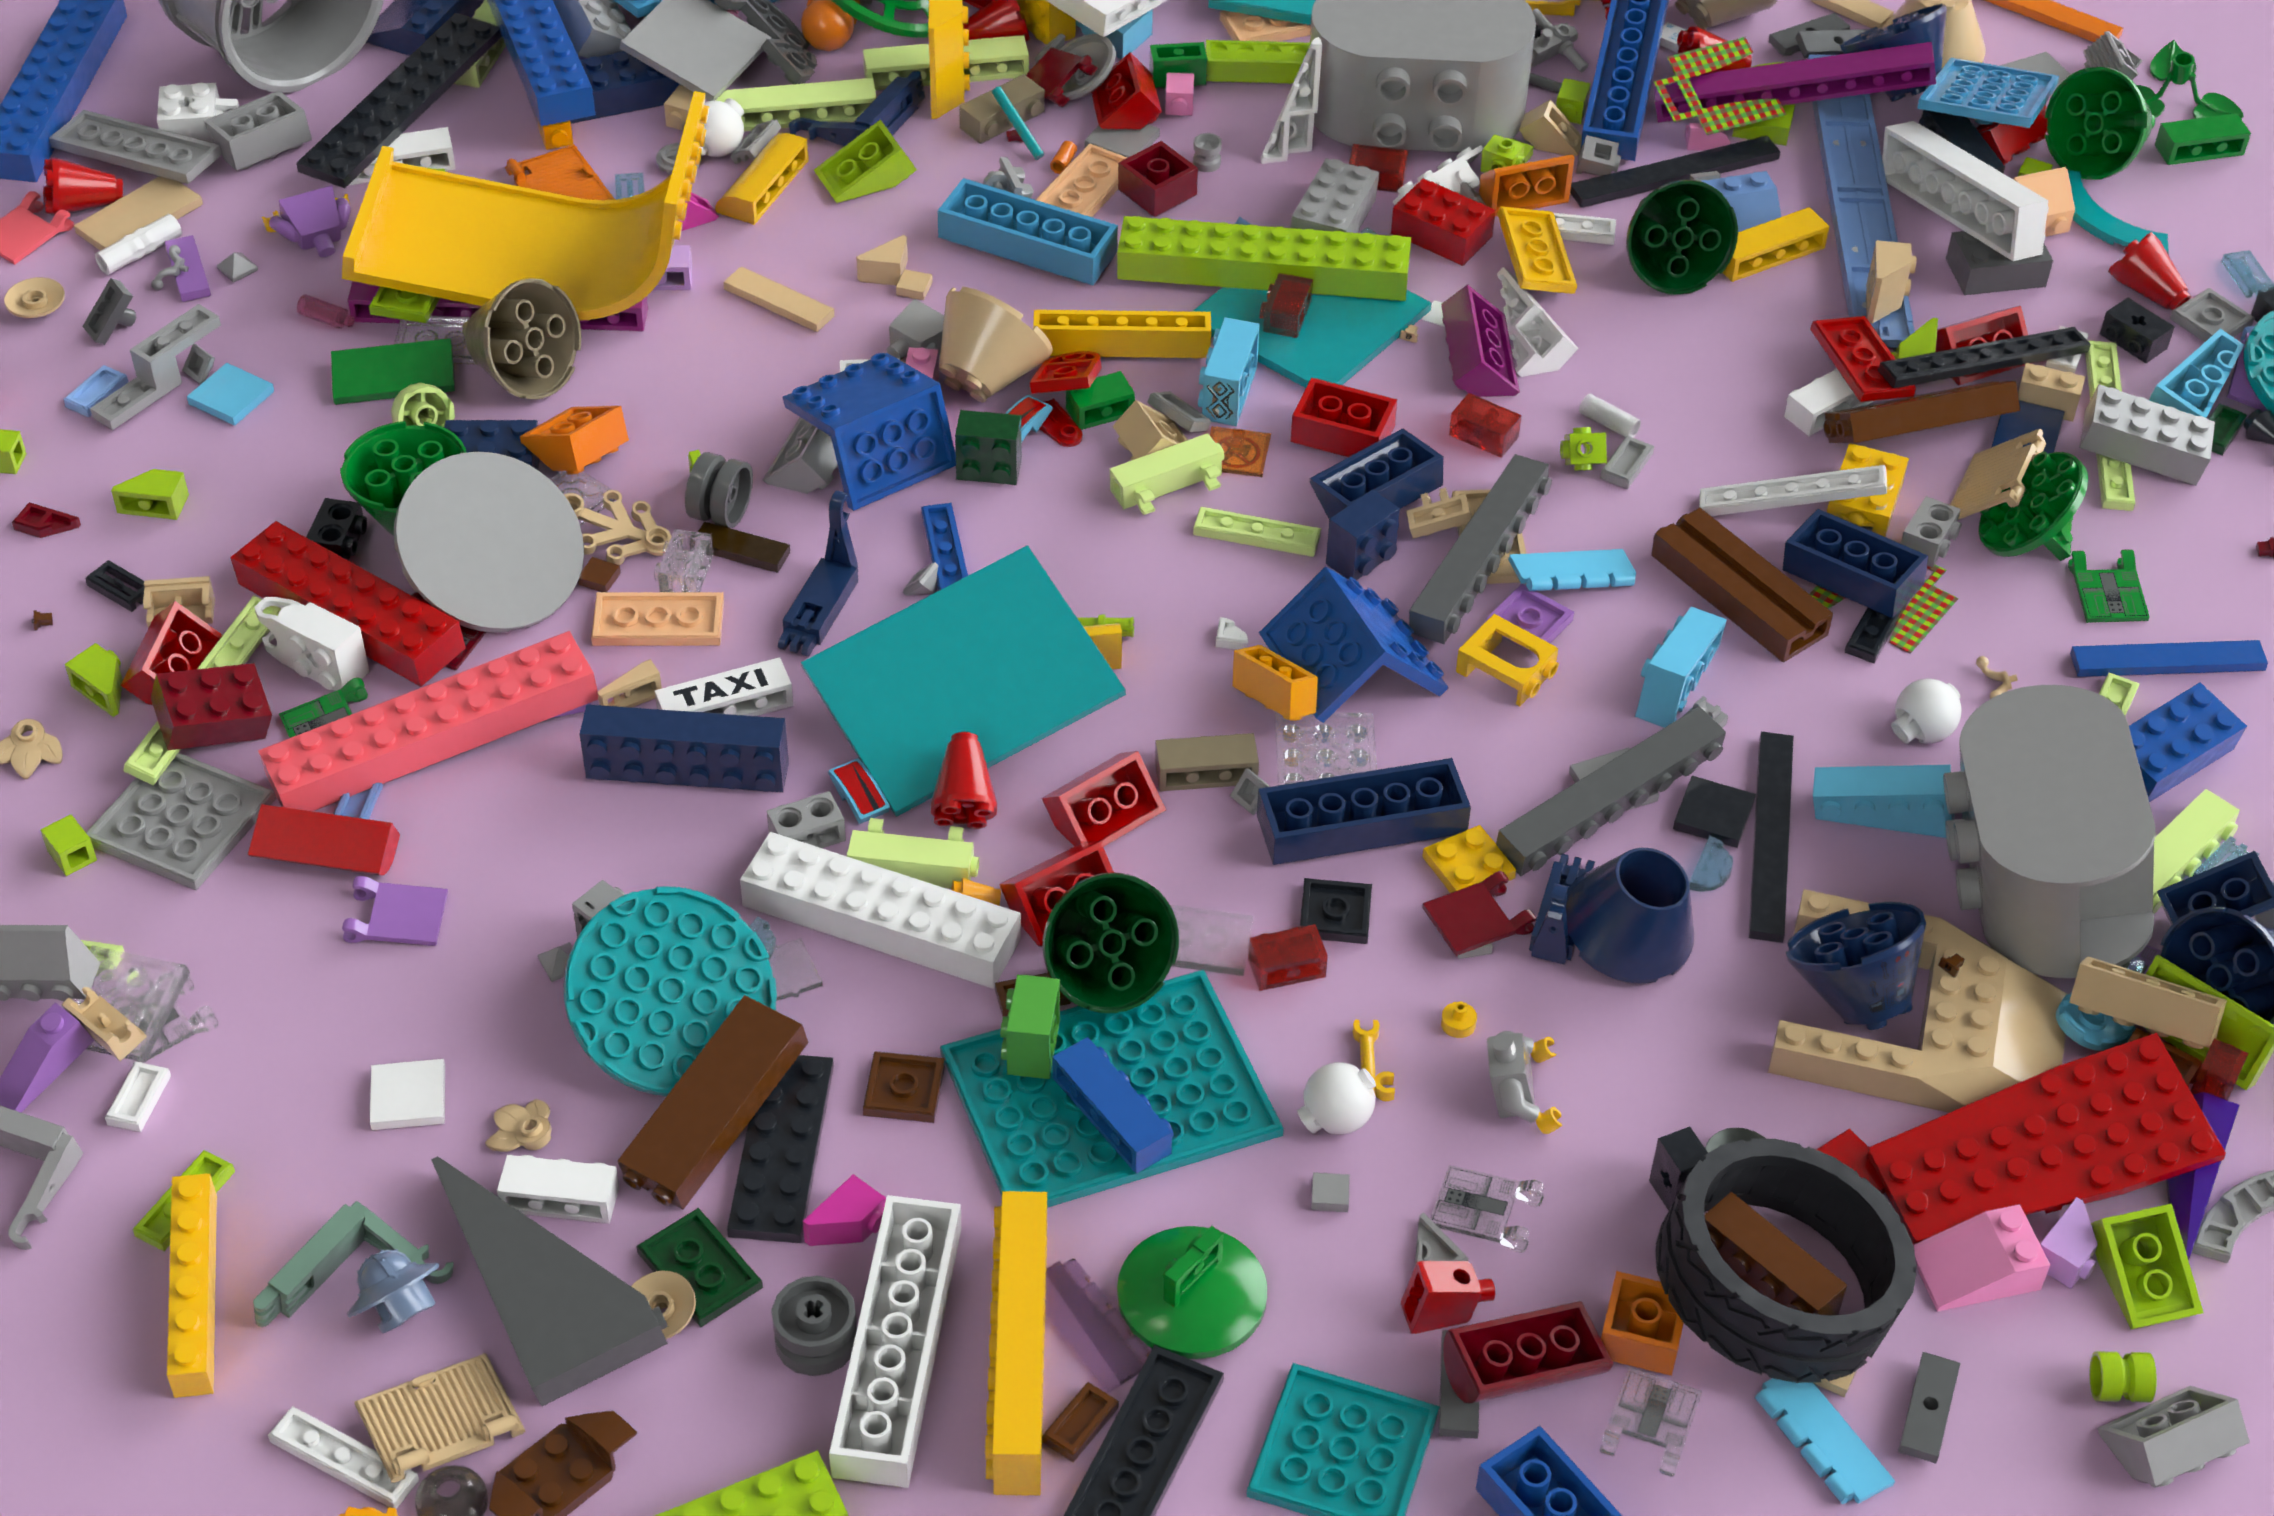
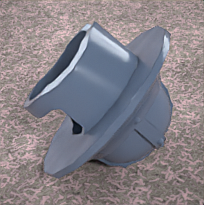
(393, 1288)

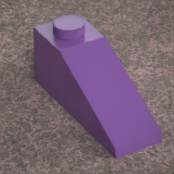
(42, 1056)

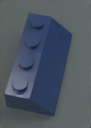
(1394, 467)

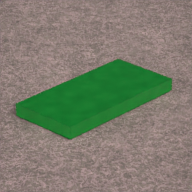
(388, 369)

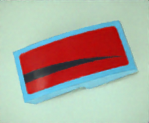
(1032, 413)
(860, 790)

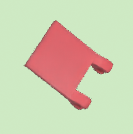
(24, 232)

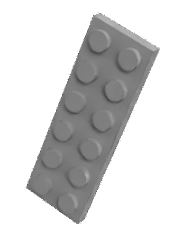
(135, 146)

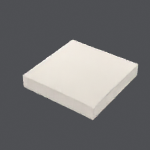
(407, 1094)

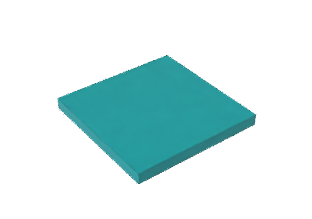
(1342, 1447)

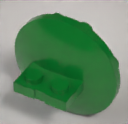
(2052, 495)
(1192, 1291)

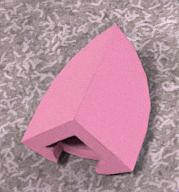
(1698, 140)

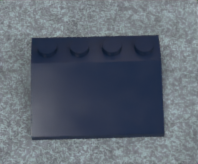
(411, 22)

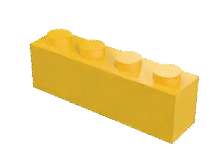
(1777, 243)

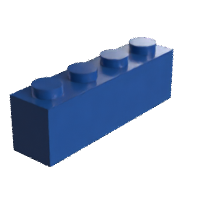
(1112, 1104)

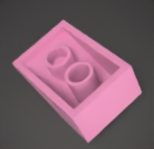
(1982, 1260)

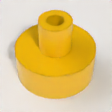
(1459, 1019)

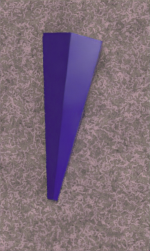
(2192, 1190)

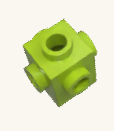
(1501, 153)
(1594, 446)

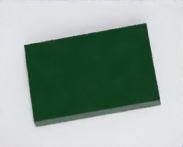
(707, 1262)

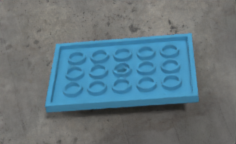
(1989, 93)

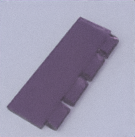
(1093, 1336)

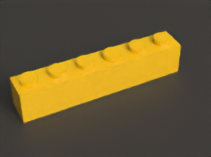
(1127, 332)
(192, 1286)

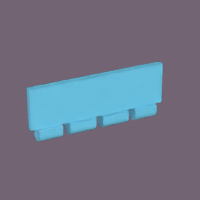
(1573, 569)
(1829, 1438)

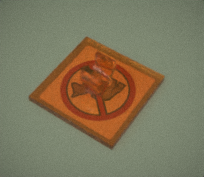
(1243, 450)

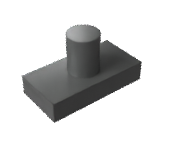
(110, 311)

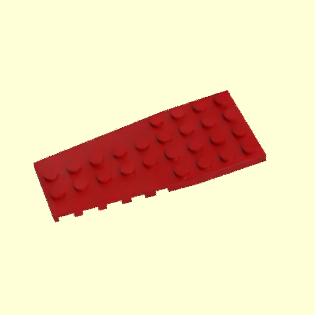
(2055, 1137)

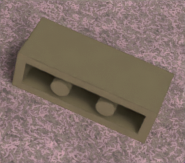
(984, 117)
(1204, 761)

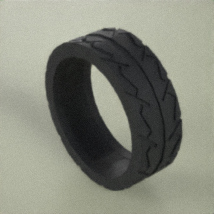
(1753, 1327)

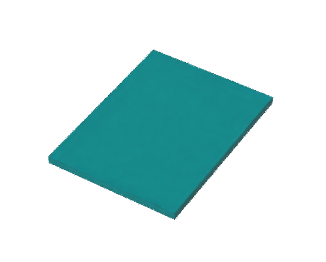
(975, 658)
(1173, 1052)

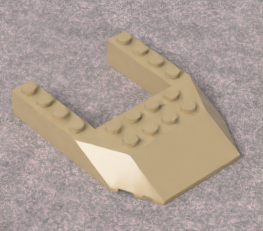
(1975, 1033)

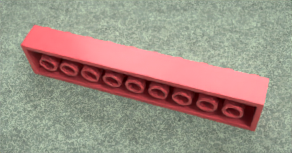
(429, 724)

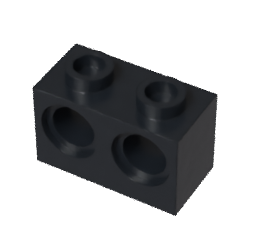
(338, 526)

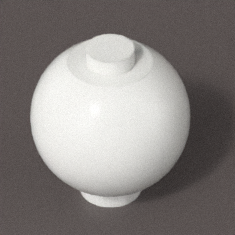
(723, 128)
(1927, 711)
(1338, 1099)

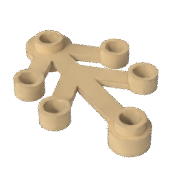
(647, 540)

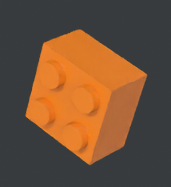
(1641, 1325)

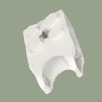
(314, 642)

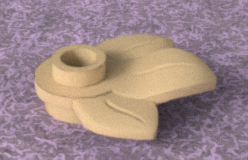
(28, 751)
(521, 1127)

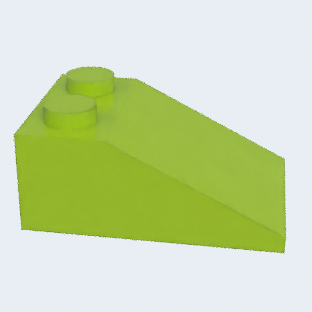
(865, 165)
(2147, 1266)

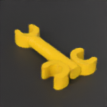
(1366, 1041)

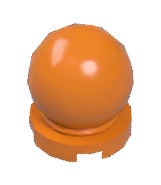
(826, 25)

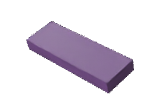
(192, 283)

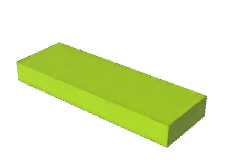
(156, 1224)

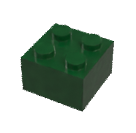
(988, 447)

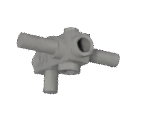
(1555, 40)

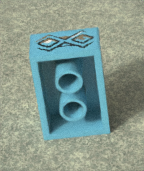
(1229, 371)

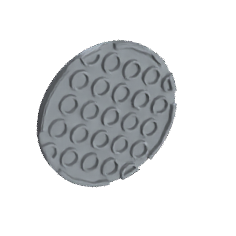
(489, 541)

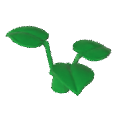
(2179, 67)

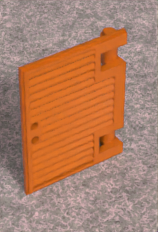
(560, 173)

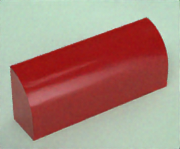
(324, 840)

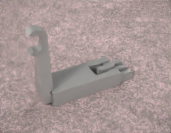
(44, 1142)

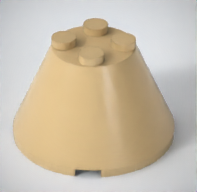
(1962, 30)
(987, 344)

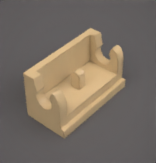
(191, 592)
(105, 1024)

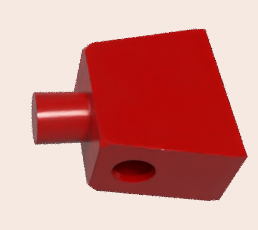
(1443, 1295)

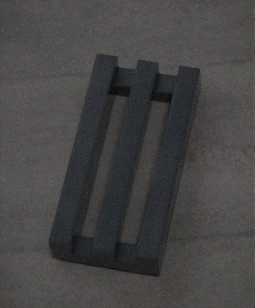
(115, 588)

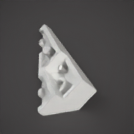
(1295, 123)
(1536, 337)

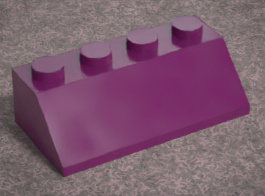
(1479, 345)

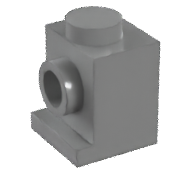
(1598, 156)

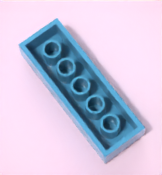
(1027, 231)

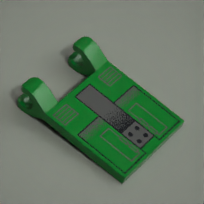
(2111, 593)
(323, 709)

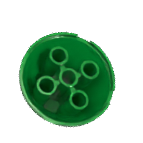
(2097, 122)
(388, 460)

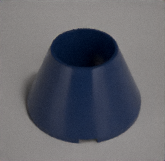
(1633, 916)

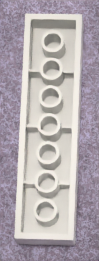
(1965, 190)
(881, 909)
(896, 1342)

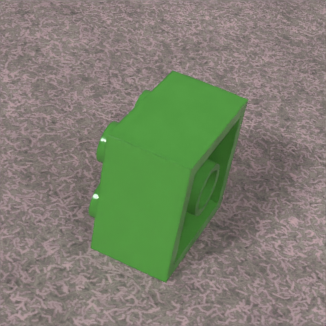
(1031, 1026)

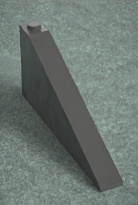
(556, 1304)

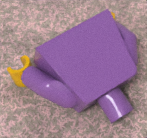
(311, 219)

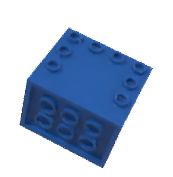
(882, 423)
(1345, 638)

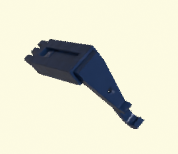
(892, 107)
(826, 587)
(1550, 932)

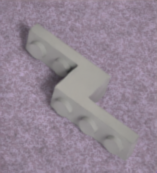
(155, 366)

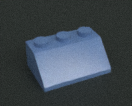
(1751, 196)

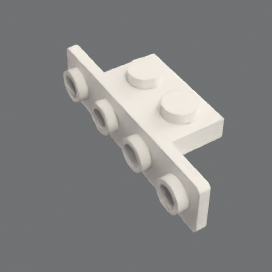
(1449, 173)

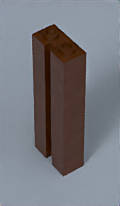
(1921, 412)
(1741, 584)
(712, 1103)

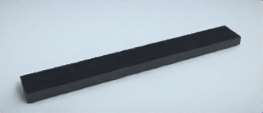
(1657, 174)
(1983, 357)
(1771, 837)

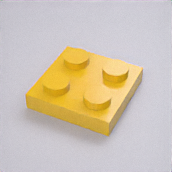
(1467, 859)

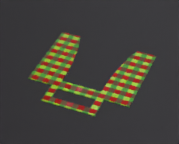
(1722, 116)
(1918, 617)

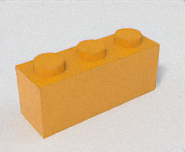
(1275, 682)

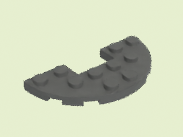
(787, 45)

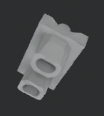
(1009, 179)

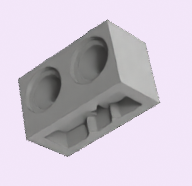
(1932, 529)
(809, 820)

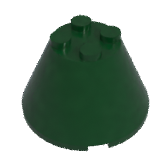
(1681, 236)
(1110, 942)

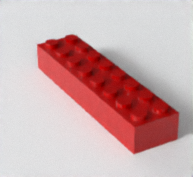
(393, 624)

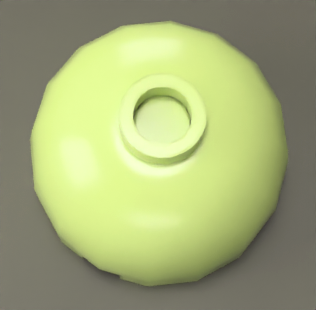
(422, 404)

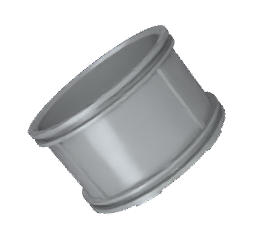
(286, 50)

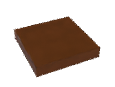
(904, 1087)

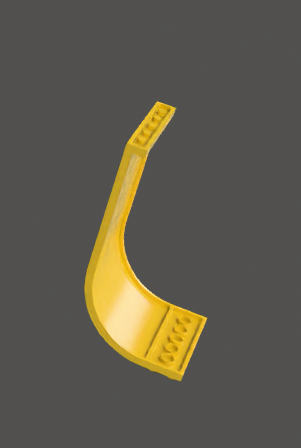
(477, 236)

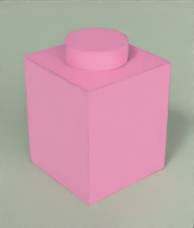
(1179, 94)

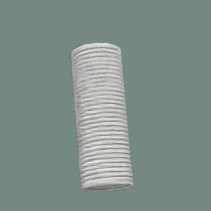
(1608, 412)

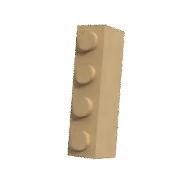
(2147, 1002)

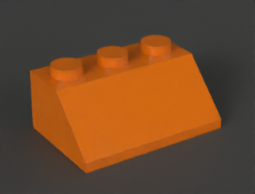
(1528, 184)
(577, 437)

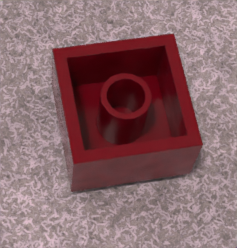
(1157, 178)

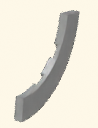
(2233, 1215)

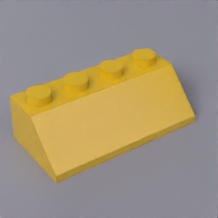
(947, 55)

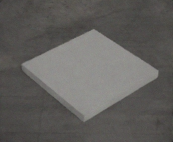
(695, 44)
(182, 821)

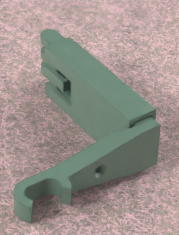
(326, 1252)

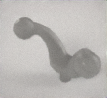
(175, 270)

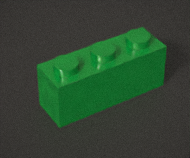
(2202, 139)

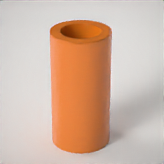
(1063, 156)

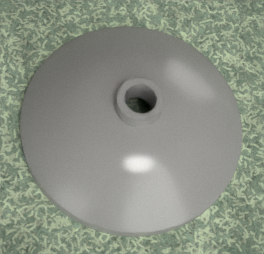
(1102, 55)

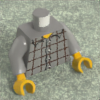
(1512, 1077)

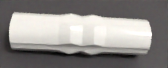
(139, 243)

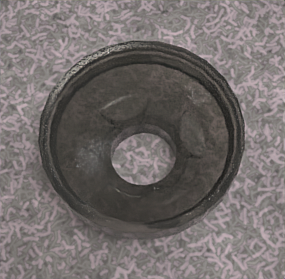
(468, 1501)

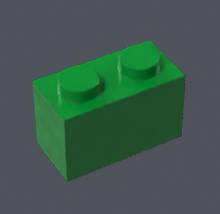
(1178, 59)
(1100, 403)

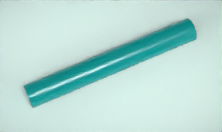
(1017, 122)

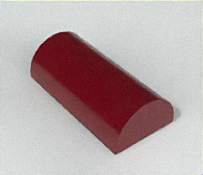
(1523, 1352)

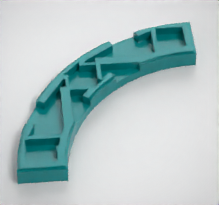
(2101, 223)

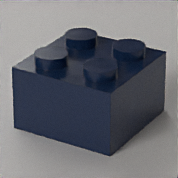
(1362, 535)

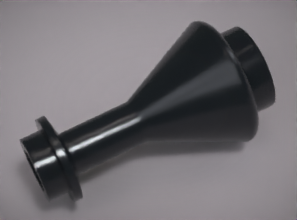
(2260, 426)

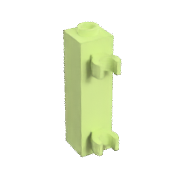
(1167, 471)
(917, 857)

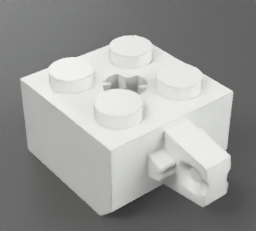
(186, 107)

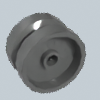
(718, 489)
(814, 1325)

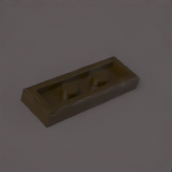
(746, 547)

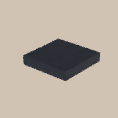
(1714, 811)
(1337, 909)

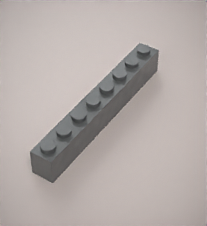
(1479, 549)
(1611, 791)

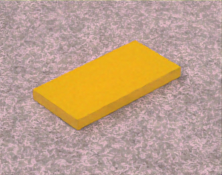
(1537, 250)

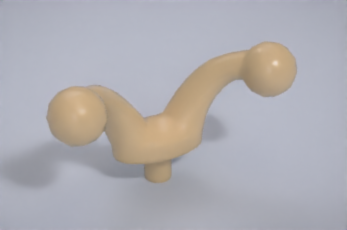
(1982, 663)

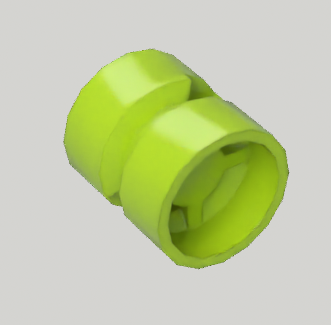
(2118, 1376)

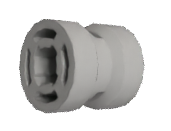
(1207, 150)

